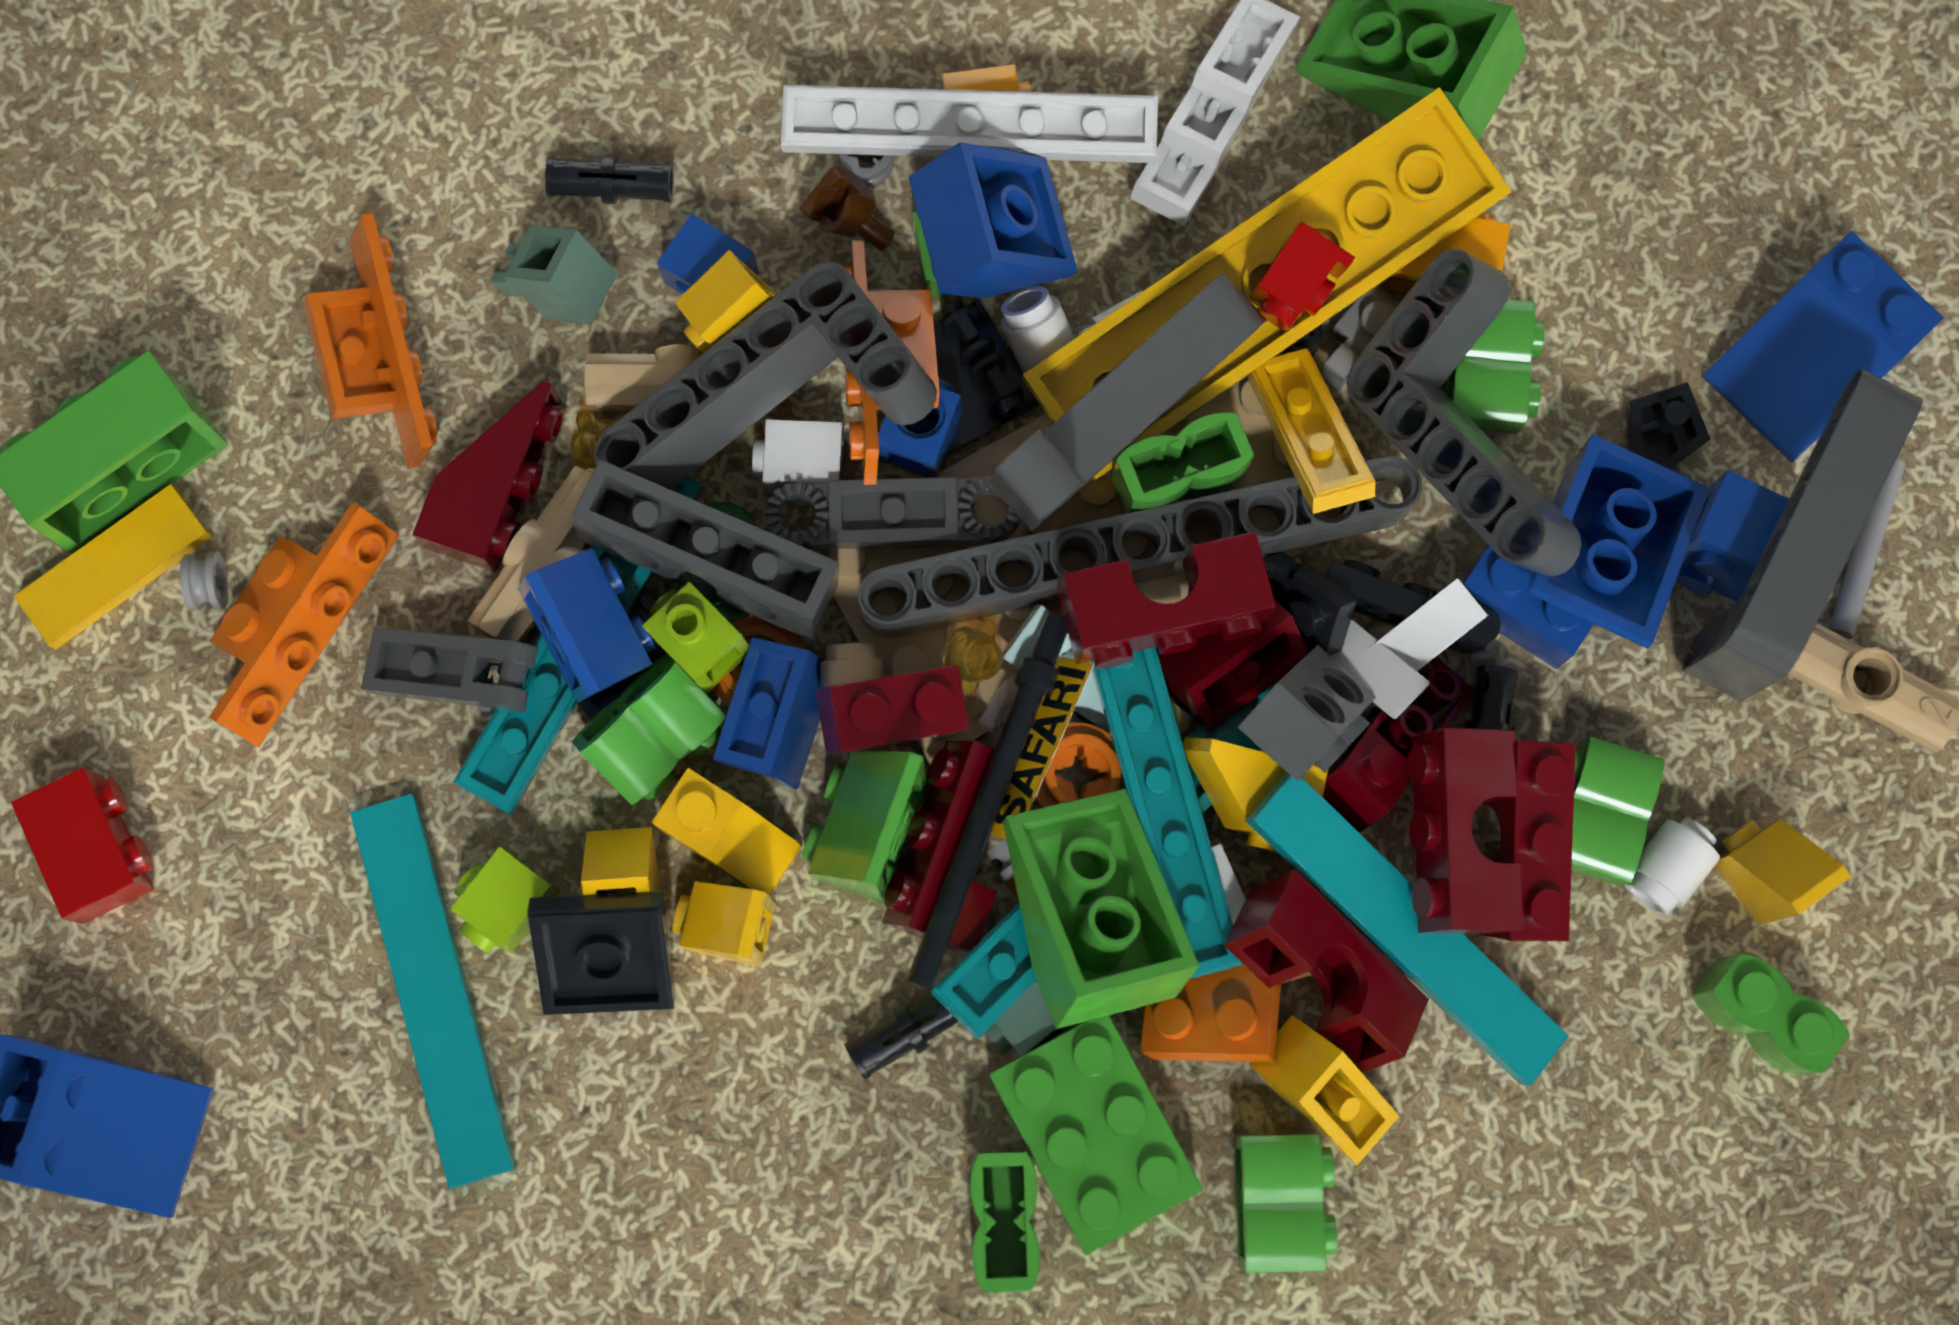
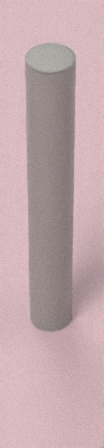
(1864, 558)

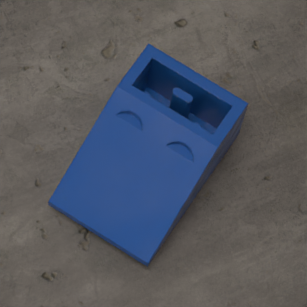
(96, 1126)

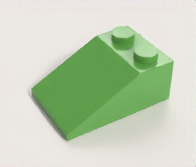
(1402, 50)
(866, 822)
(1096, 909)

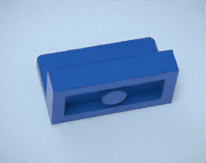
(772, 713)

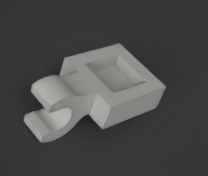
(1355, 332)

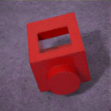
(1298, 277)

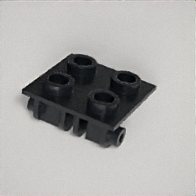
(981, 371)

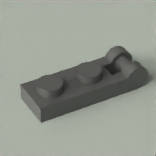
(448, 668)

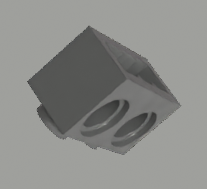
(1309, 715)

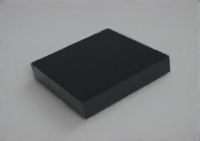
(602, 953)

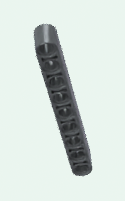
(1103, 541)

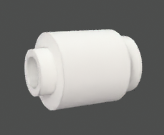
(1034, 325)
(1673, 865)

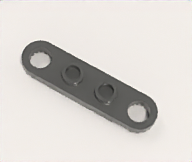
(890, 513)

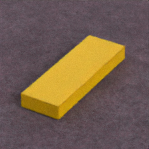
(1311, 432)
(112, 567)

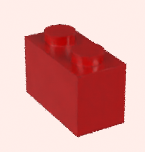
(84, 845)

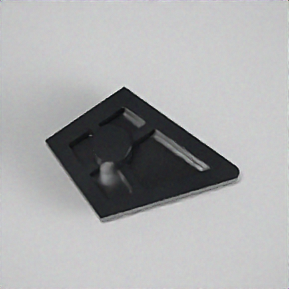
(1666, 426)

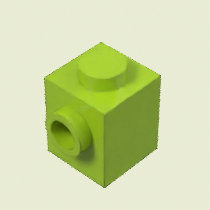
(696, 636)
(496, 901)

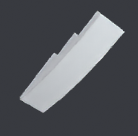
(1214, 108)

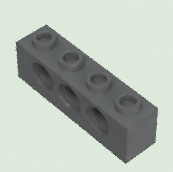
(705, 548)

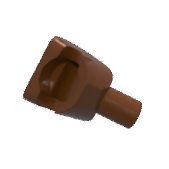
(845, 208)

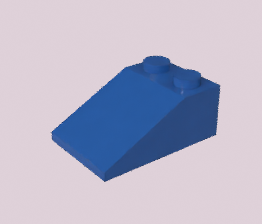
(1813, 341)
(1632, 535)

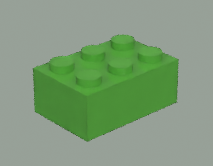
(107, 452)
(1095, 1133)

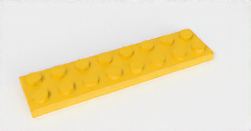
(1376, 201)

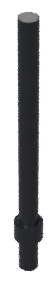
(1035, 679)

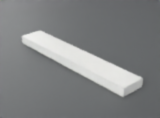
(937, 119)

